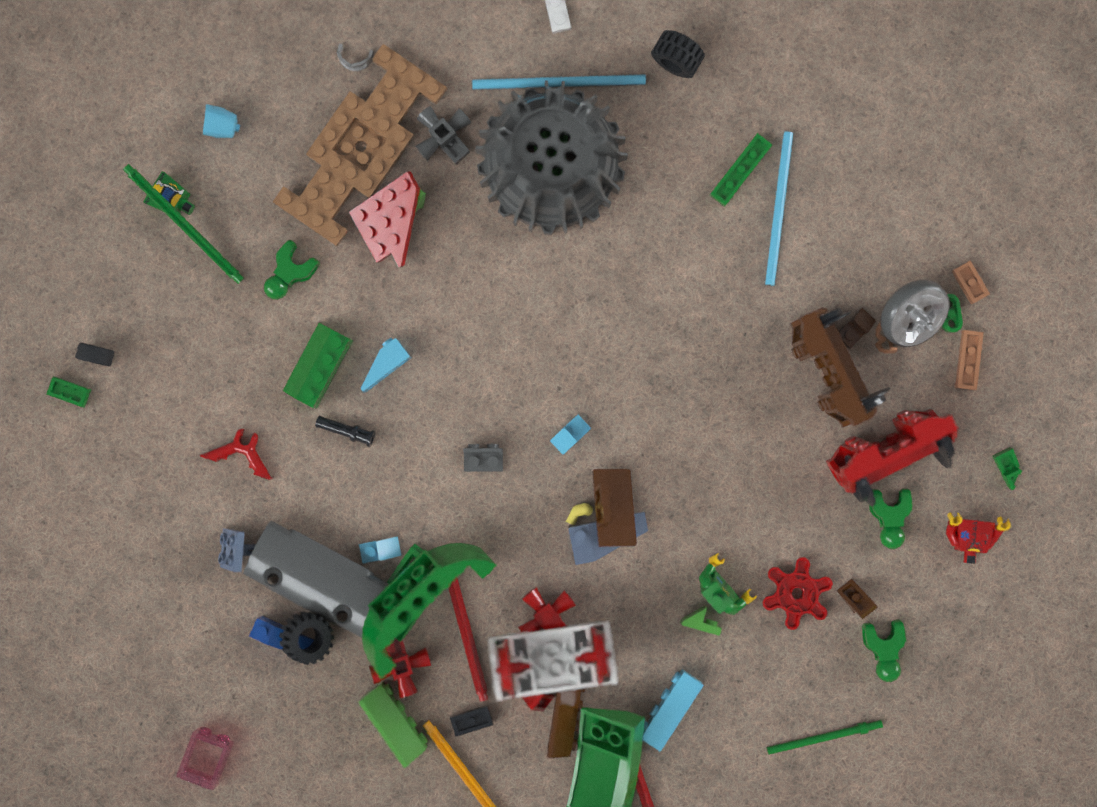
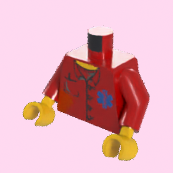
(973, 535)

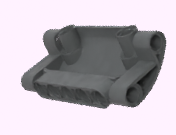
(314, 576)

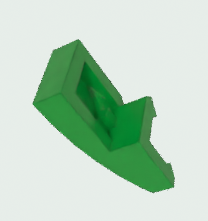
(1008, 466)

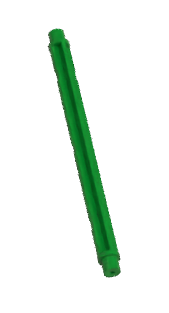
(169, 210)

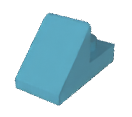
(570, 434)
(380, 550)

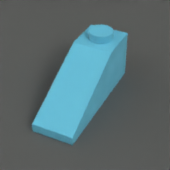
(386, 362)

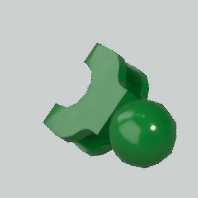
(287, 272)
(892, 517)
(886, 650)

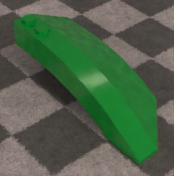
(606, 758)

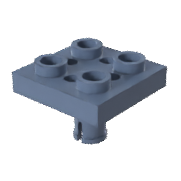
(233, 549)

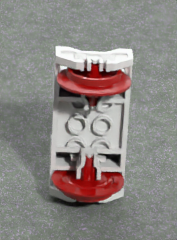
(552, 660)

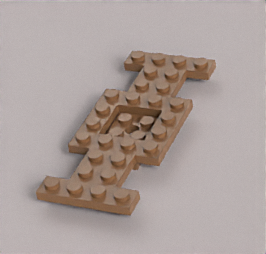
(376, 126)

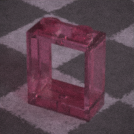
(198, 777)

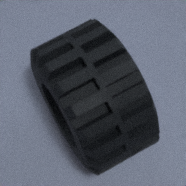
(678, 54)
(320, 644)

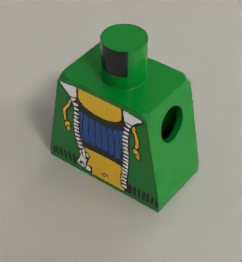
(173, 193)

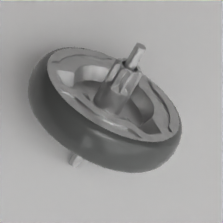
(908, 306)

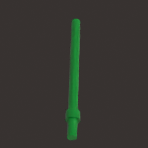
(862, 728)

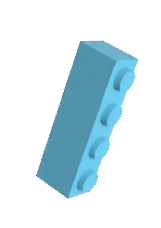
(671, 709)

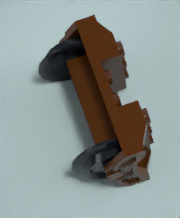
(848, 398)

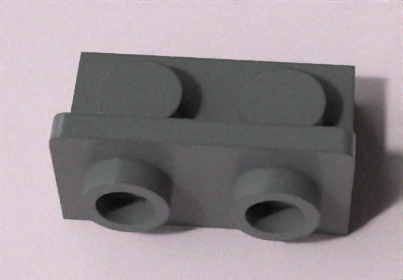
(483, 459)

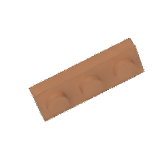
(969, 360)

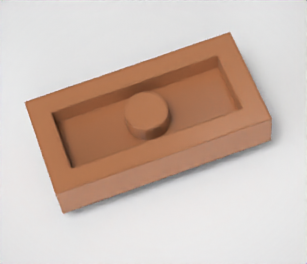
(970, 282)

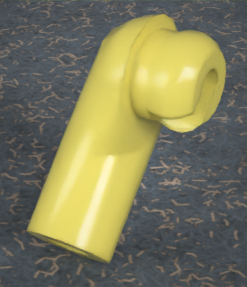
(579, 510)

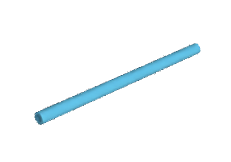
(557, 81)

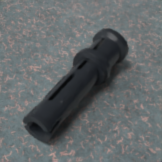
(354, 432)

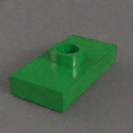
(68, 391)

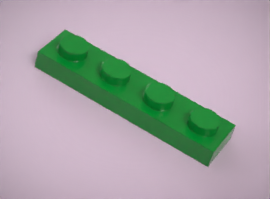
(741, 169)

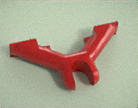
(237, 446)

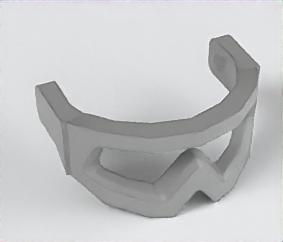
(354, 67)

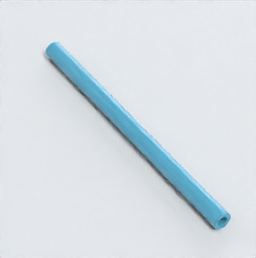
(779, 208)

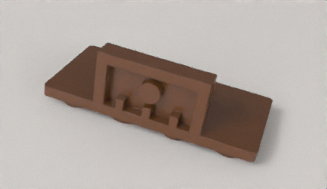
(614, 508)

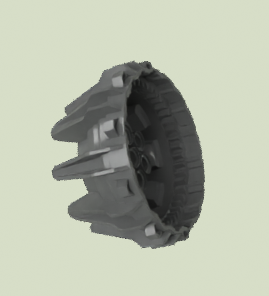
(540, 196)

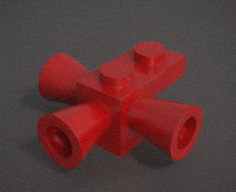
(546, 615)
(403, 667)

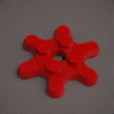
(809, 599)

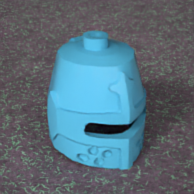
(219, 122)

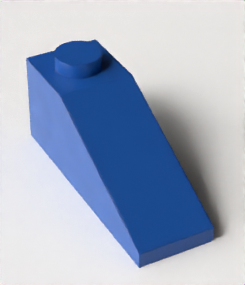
(268, 632)

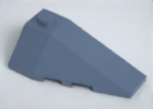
(585, 540)

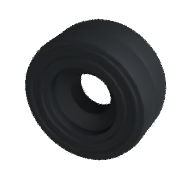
(94, 354)

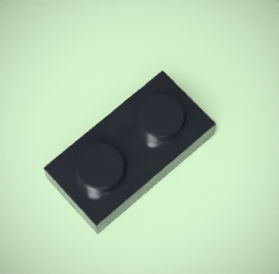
(471, 720)

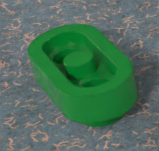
(954, 314)

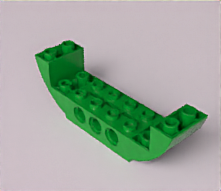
(412, 593)

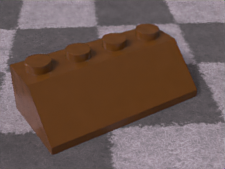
(564, 723)

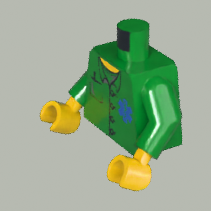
(718, 591)

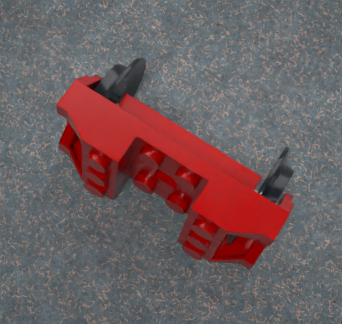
(919, 434)

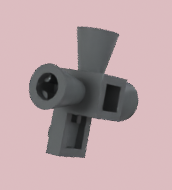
(443, 135)

